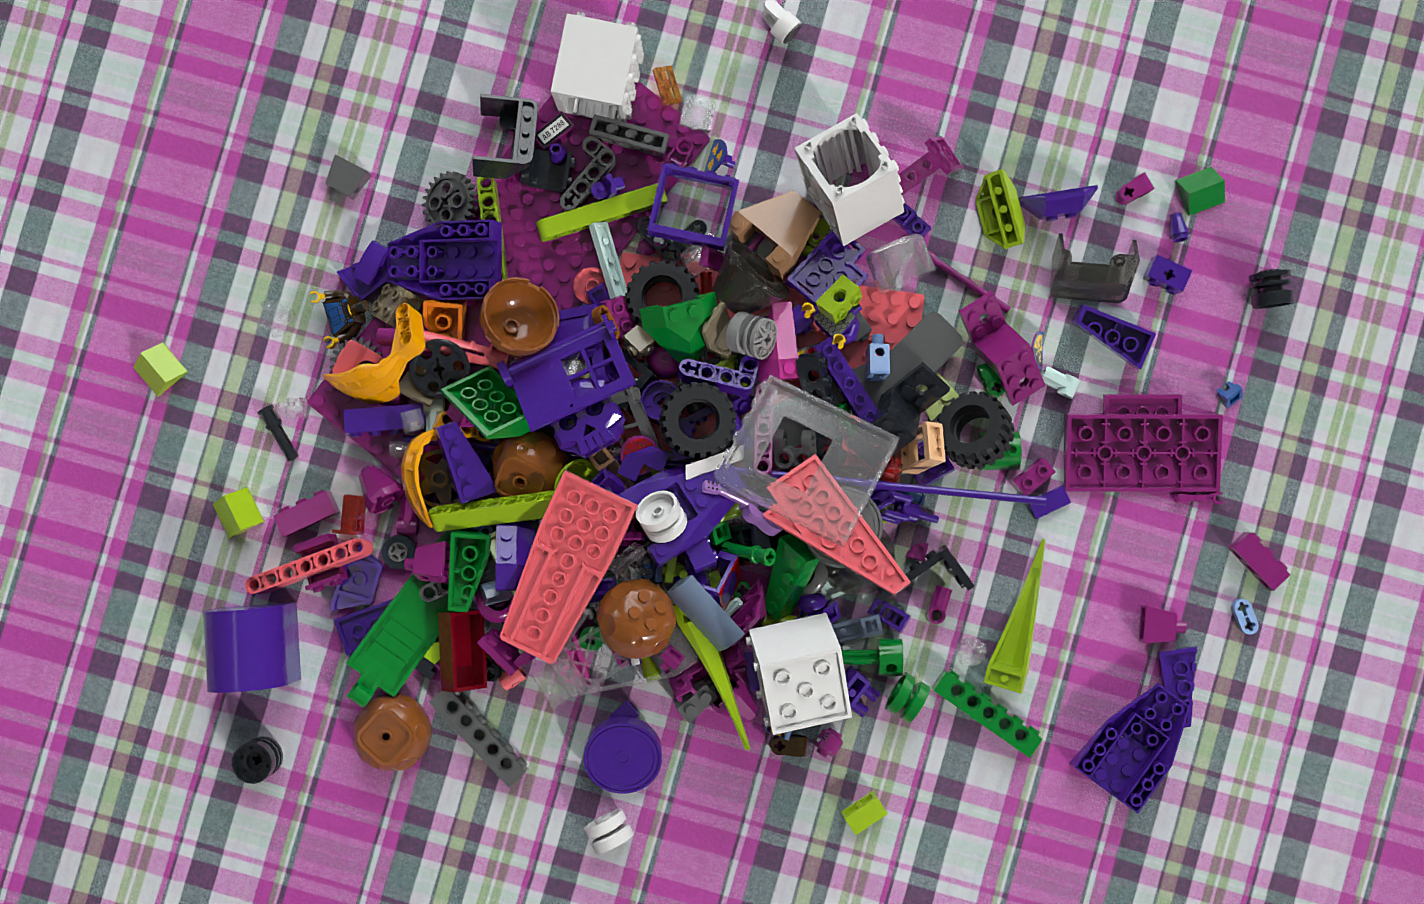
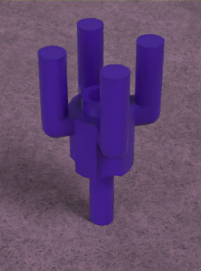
(906, 511)

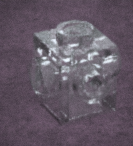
(963, 651)

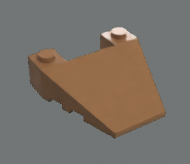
(782, 221)

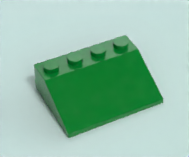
(488, 404)

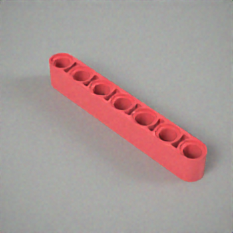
(317, 566)

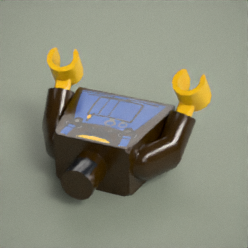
(343, 313)

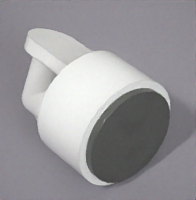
(782, 23)

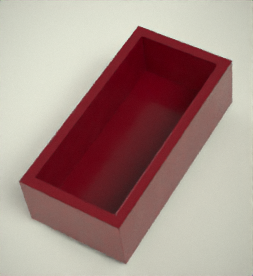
(460, 655)

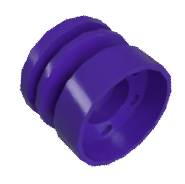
(654, 395)

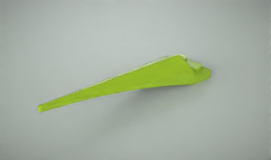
(1012, 655)
(715, 665)

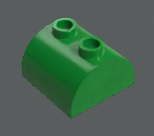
(1011, 458)

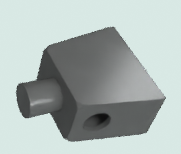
(345, 179)

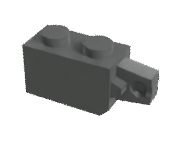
(695, 704)

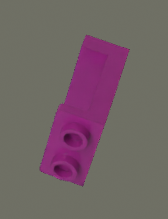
(332, 577)

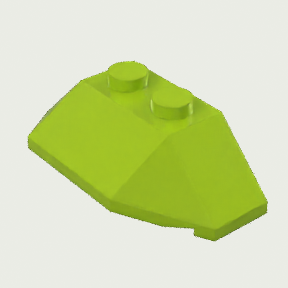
(1000, 210)

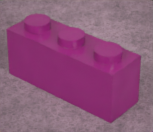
(306, 513)
(1259, 560)

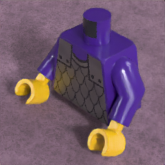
(843, 331)

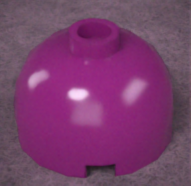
(662, 363)

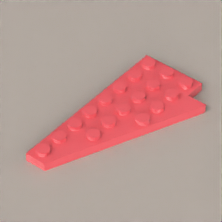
(863, 550)

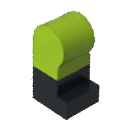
(429, 660)

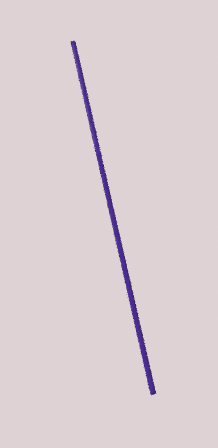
(881, 484)

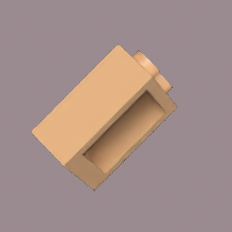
(933, 449)

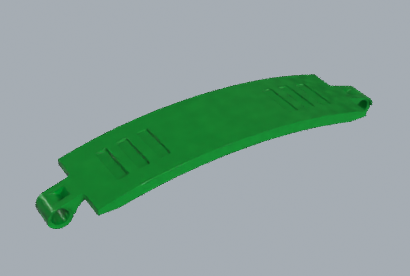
(398, 638)

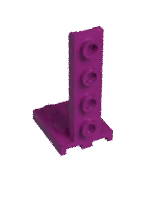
(937, 157)
(503, 652)

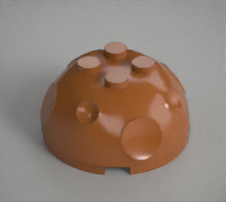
(519, 317)
(636, 618)

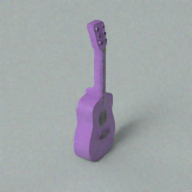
(751, 511)

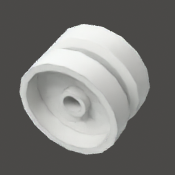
(661, 516)
(609, 831)

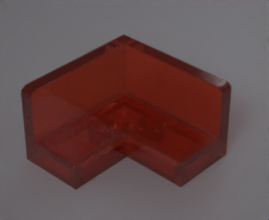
(352, 515)

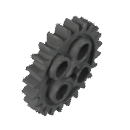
(450, 198)

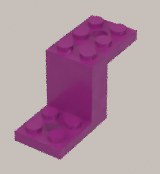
(1002, 348)

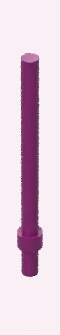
(964, 280)

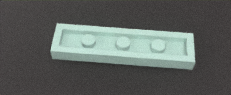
(608, 259)

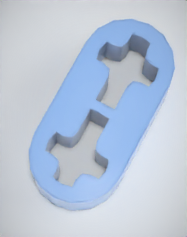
(1240, 617)

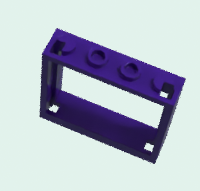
(683, 236)

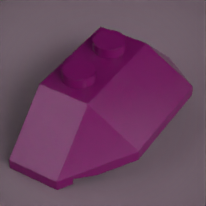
(752, 611)

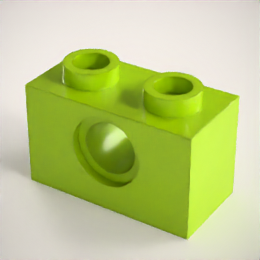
(844, 289)

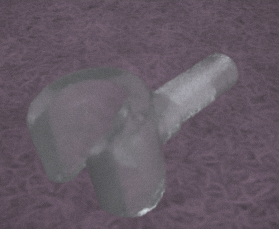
(805, 759)

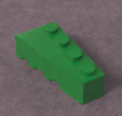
(789, 576)

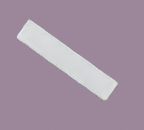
(704, 466)

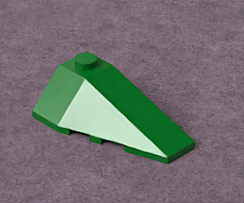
(467, 563)

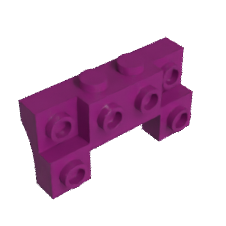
(683, 682)

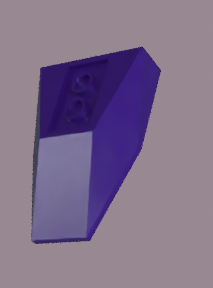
(448, 259)
(1135, 747)

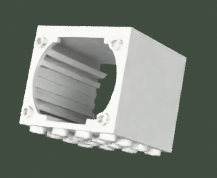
(597, 68)
(855, 208)
(800, 673)

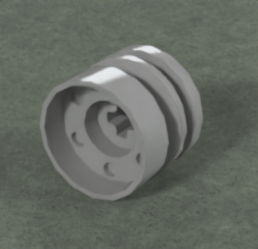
(751, 335)

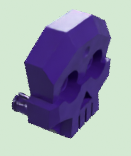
(607, 421)

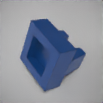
(1230, 396)

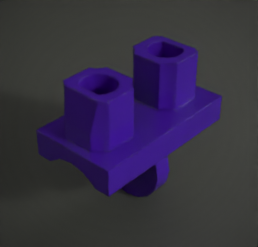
(607, 187)

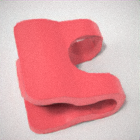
(352, 355)

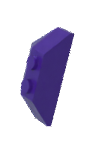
(1058, 203)
(512, 551)

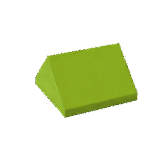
(159, 368)
(238, 512)

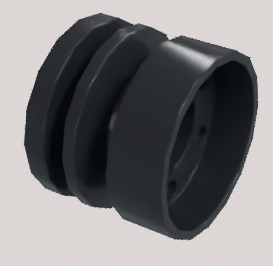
(1271, 289)
(248, 763)

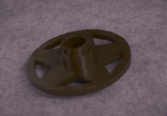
(435, 480)

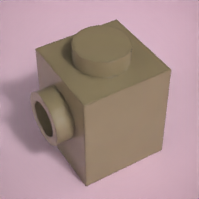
(638, 342)

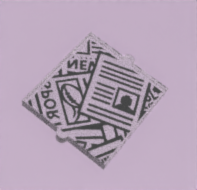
(698, 113)

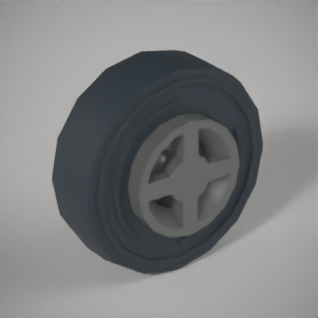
(392, 554)

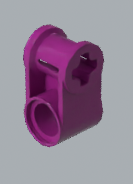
(679, 157)
(1135, 188)

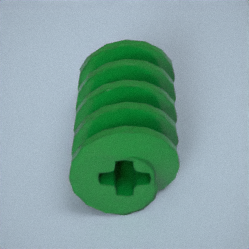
(595, 644)

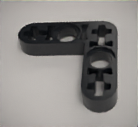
(673, 245)

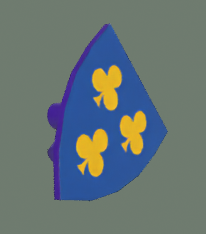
(719, 156)

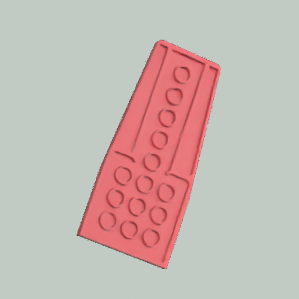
(565, 565)

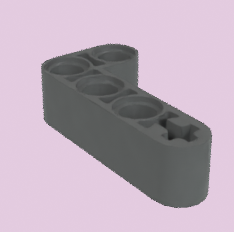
(584, 178)

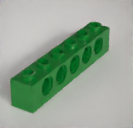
(1025, 745)

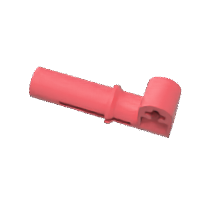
(491, 355)

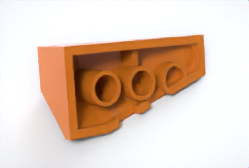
(446, 319)

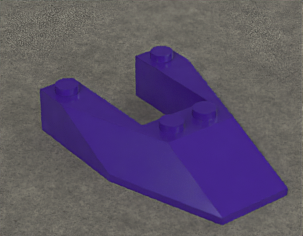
(701, 508)

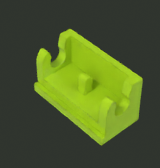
(864, 812)

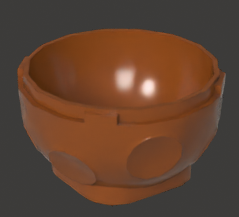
(530, 457)
(407, 730)

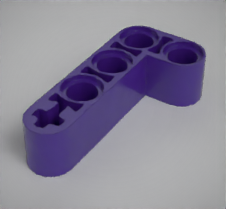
(717, 372)

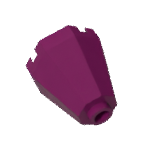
(379, 489)
(744, 701)

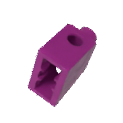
(431, 562)
(1159, 625)

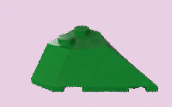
(680, 325)

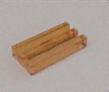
(664, 86)

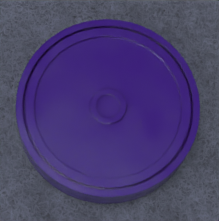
(622, 754)

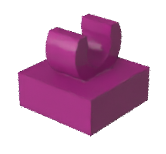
(671, 657)

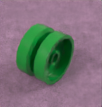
(907, 697)

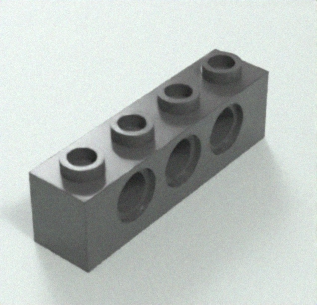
(629, 136)

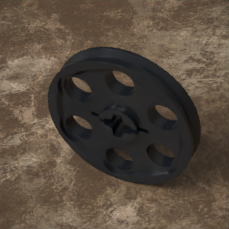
(430, 364)

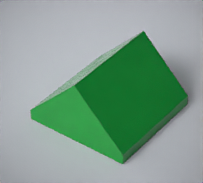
(1201, 190)

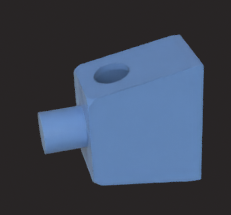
(877, 367)

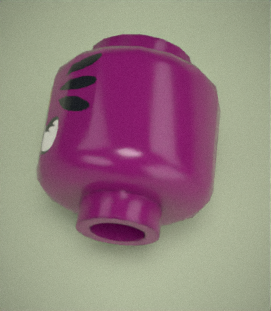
(828, 742)

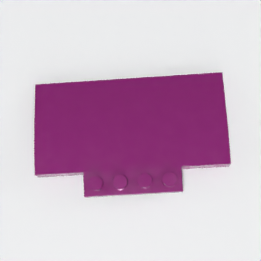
(1142, 447)

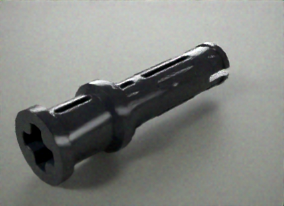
(275, 426)

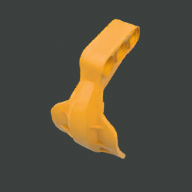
(380, 381)
(410, 465)

